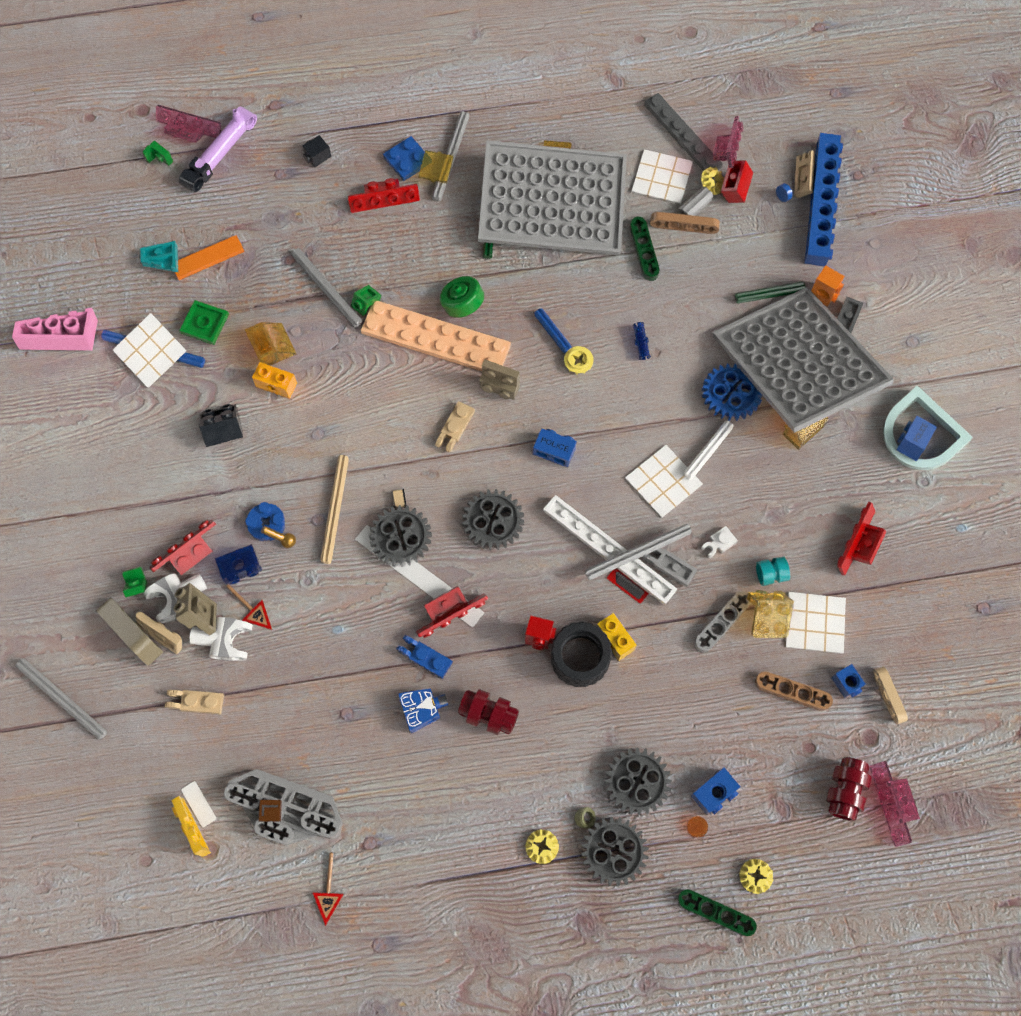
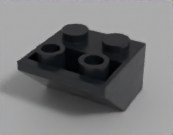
(220, 425)

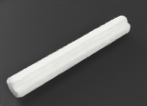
(708, 450)

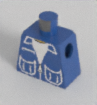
(421, 708)

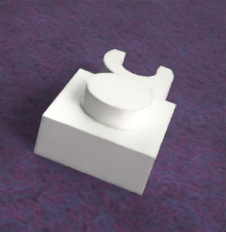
(721, 541)

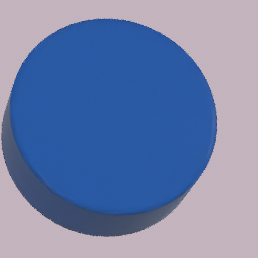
(784, 192)

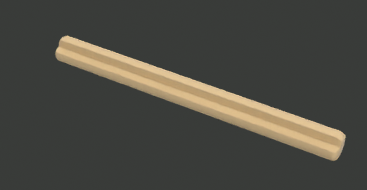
(334, 509)

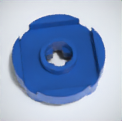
(261, 512)

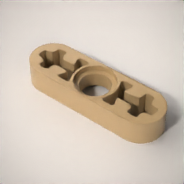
(890, 695)

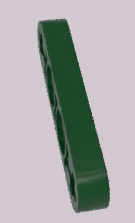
(644, 248)
(718, 909)

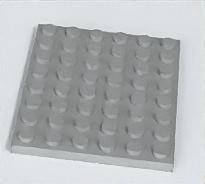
(552, 198)
(802, 359)

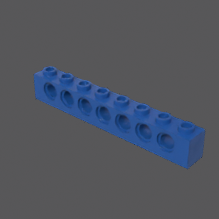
(825, 171)

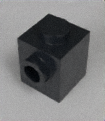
(316, 151)

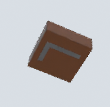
(270, 810)

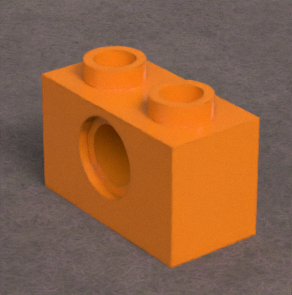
(828, 285)

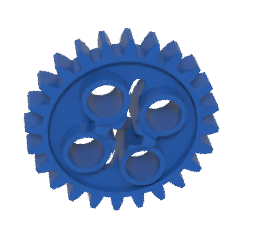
(717, 383)

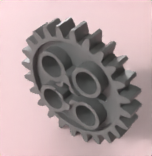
(477, 514)
(417, 531)
(654, 791)
(606, 869)

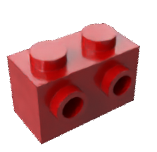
(737, 182)
(540, 633)

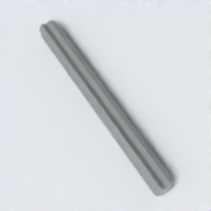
(452, 150)
(326, 287)
(638, 552)
(63, 700)

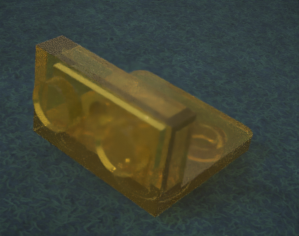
(771, 614)

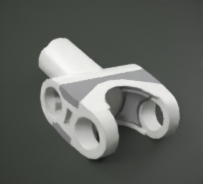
(166, 588)
(222, 639)

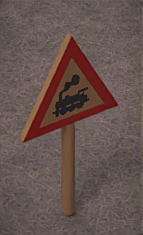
(257, 615)
(327, 901)

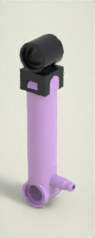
(201, 168)

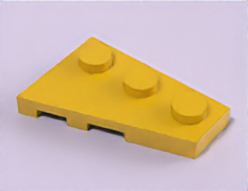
(190, 827)

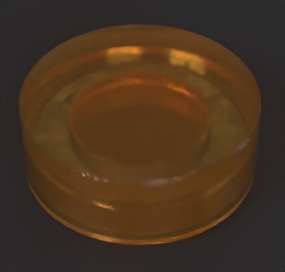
(697, 827)

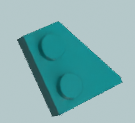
(160, 256)

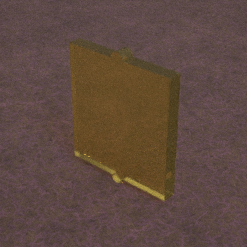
(436, 166)

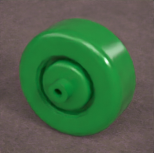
(461, 296)

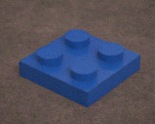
(405, 158)

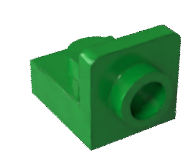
(156, 151)
(364, 298)
(135, 581)

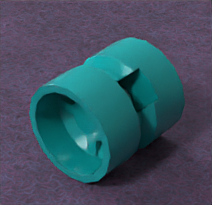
(772, 571)

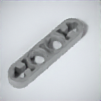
(722, 621)

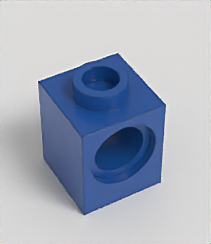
(850, 673)

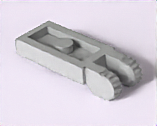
(672, 566)

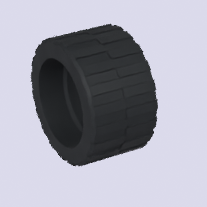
(589, 632)

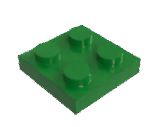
(204, 322)

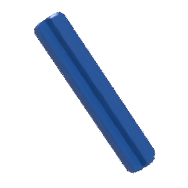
(552, 330)

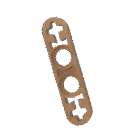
(684, 222)
(794, 687)

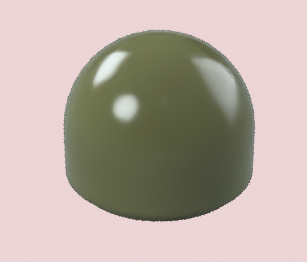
(579, 817)

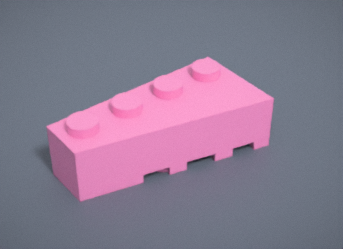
(57, 332)

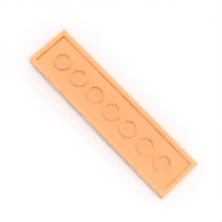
(433, 336)

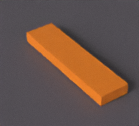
(208, 257)

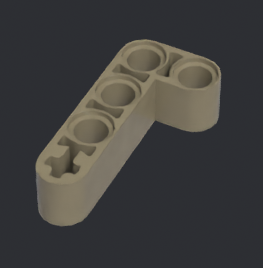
(129, 631)

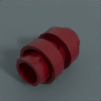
(497, 715)
(846, 798)

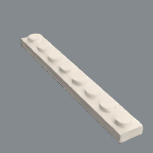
(609, 548)

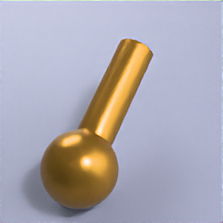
(287, 540)

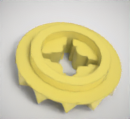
(707, 181)
(577, 352)
(546, 855)
(748, 882)

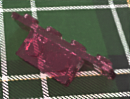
(186, 125)
(728, 145)
(896, 803)

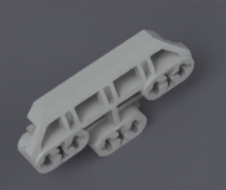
(293, 816)

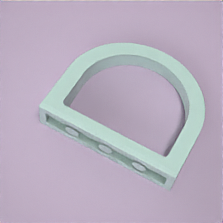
(919, 396)

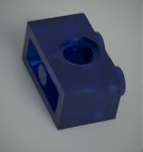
(228, 562)

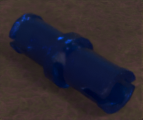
(641, 341)

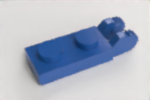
(426, 657)

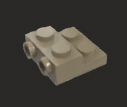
(499, 380)
(195, 609)

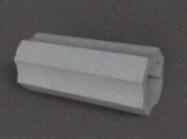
(696, 202)

